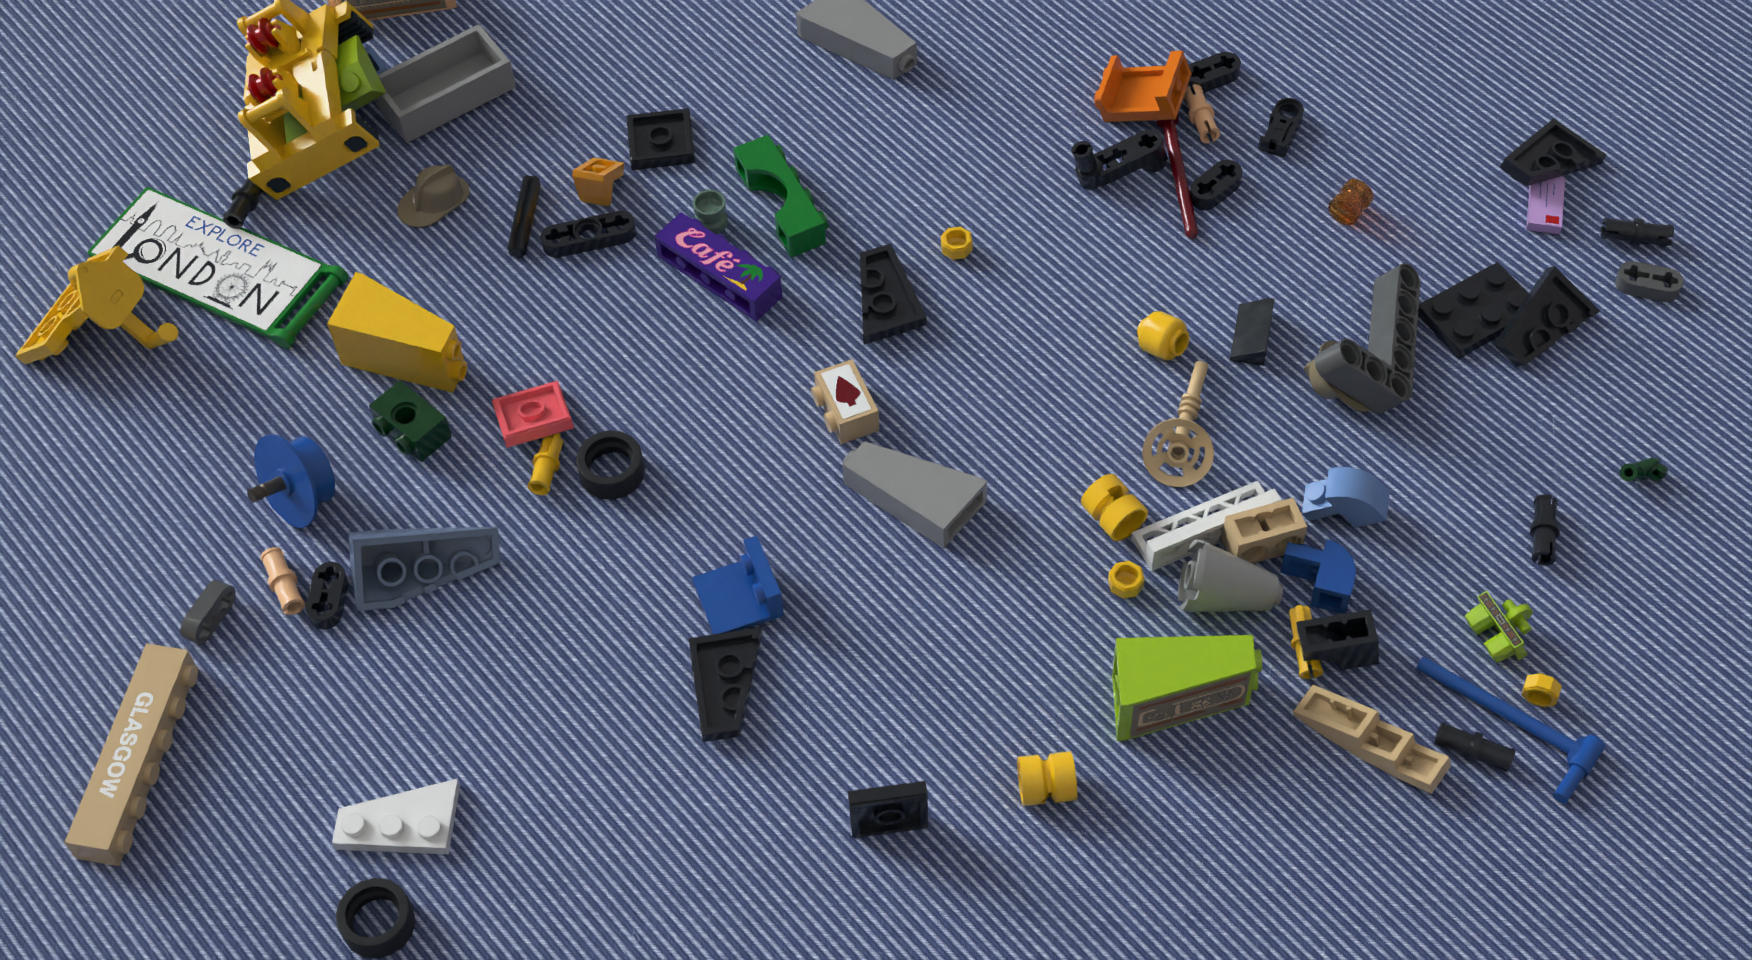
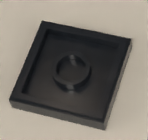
(660, 139)
(888, 809)

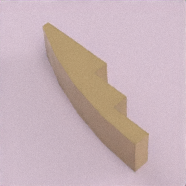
(1370, 739)

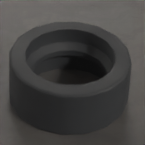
(606, 443)
(360, 895)

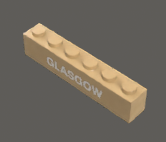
(132, 755)

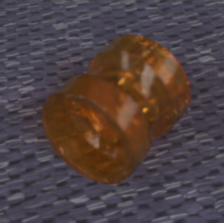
(1351, 201)

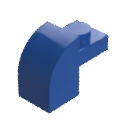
(1330, 569)

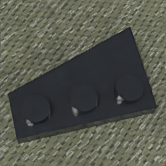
(1551, 154)
(887, 296)
(1543, 317)
(723, 679)

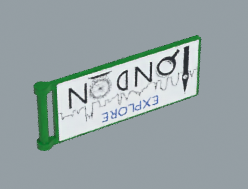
(219, 266)

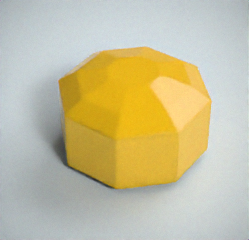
(956, 243)
(1126, 579)
(1541, 690)

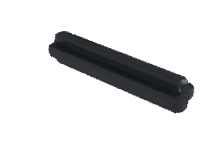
(524, 216)

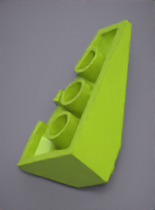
(356, 79)

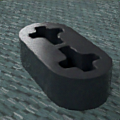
(1215, 71)
(1219, 187)
(320, 594)

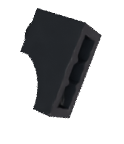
(1341, 638)

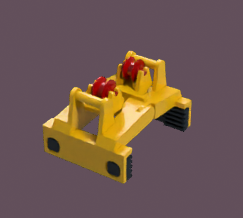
(293, 63)

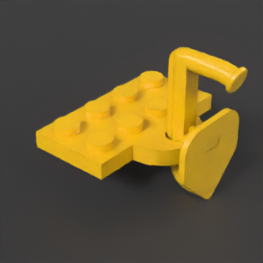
(100, 291)

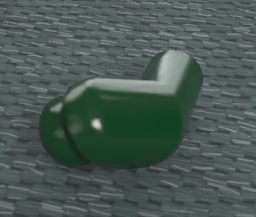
(1643, 469)

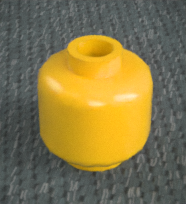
(1163, 335)

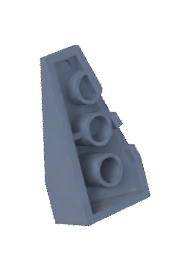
(405, 563)

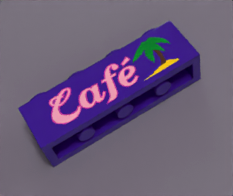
(719, 266)

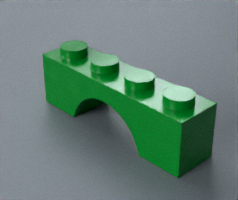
(765, 169)

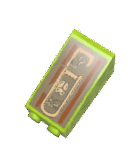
(1180, 680)

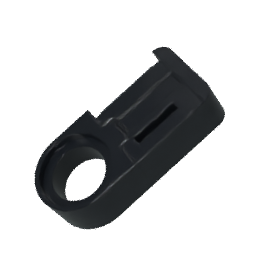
(1282, 129)

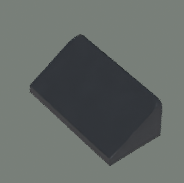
(1252, 331)

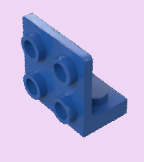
(740, 592)

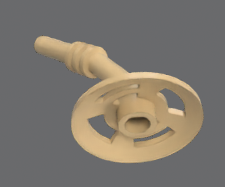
(1180, 441)

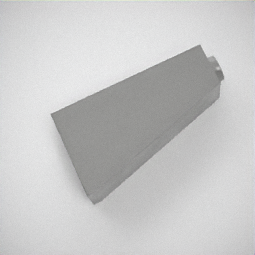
(858, 34)
(915, 491)

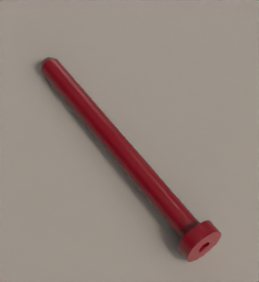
(1179, 176)

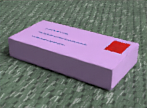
(1546, 206)

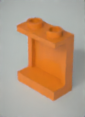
(1143, 91)

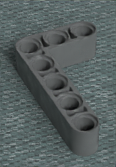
(1385, 371)

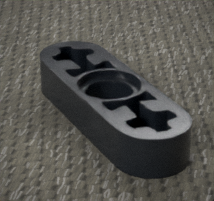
(612, 238)

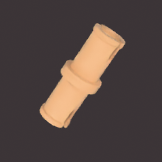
(1201, 114)
(282, 581)

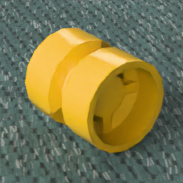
(1114, 507)
(1047, 778)

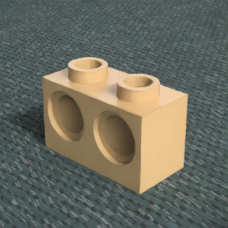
(1264, 531)

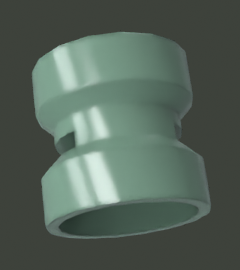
(710, 210)

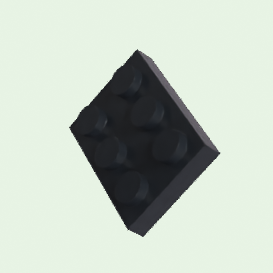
(1473, 309)

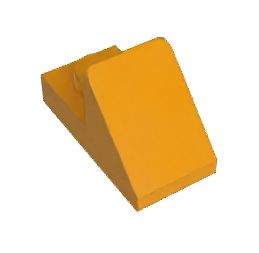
(596, 179)

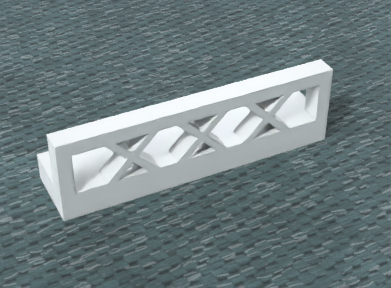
(1174, 544)

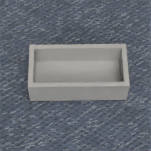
(444, 83)

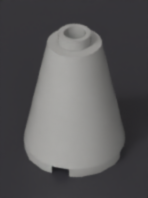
(1225, 582)

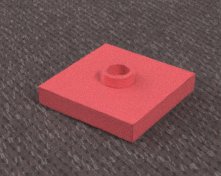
(532, 414)

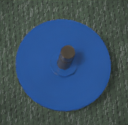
(292, 477)

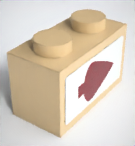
(846, 402)

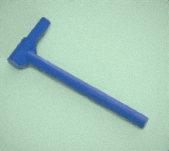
(1581, 753)

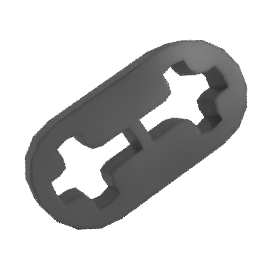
(1649, 281)
(207, 612)

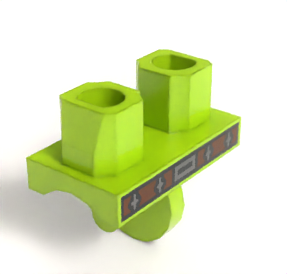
(1507, 641)

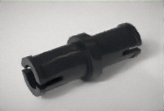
(244, 201)
(1637, 231)
(1544, 530)
(1474, 747)

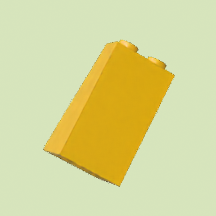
(395, 337)

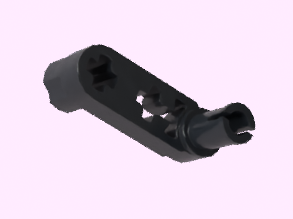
(1139, 151)

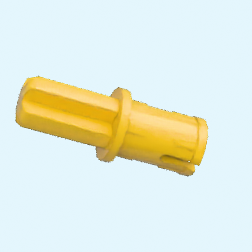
(545, 464)
(1297, 614)

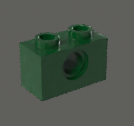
(409, 421)

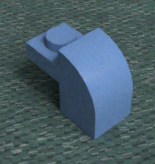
(1349, 492)

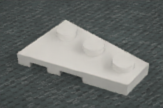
(400, 822)

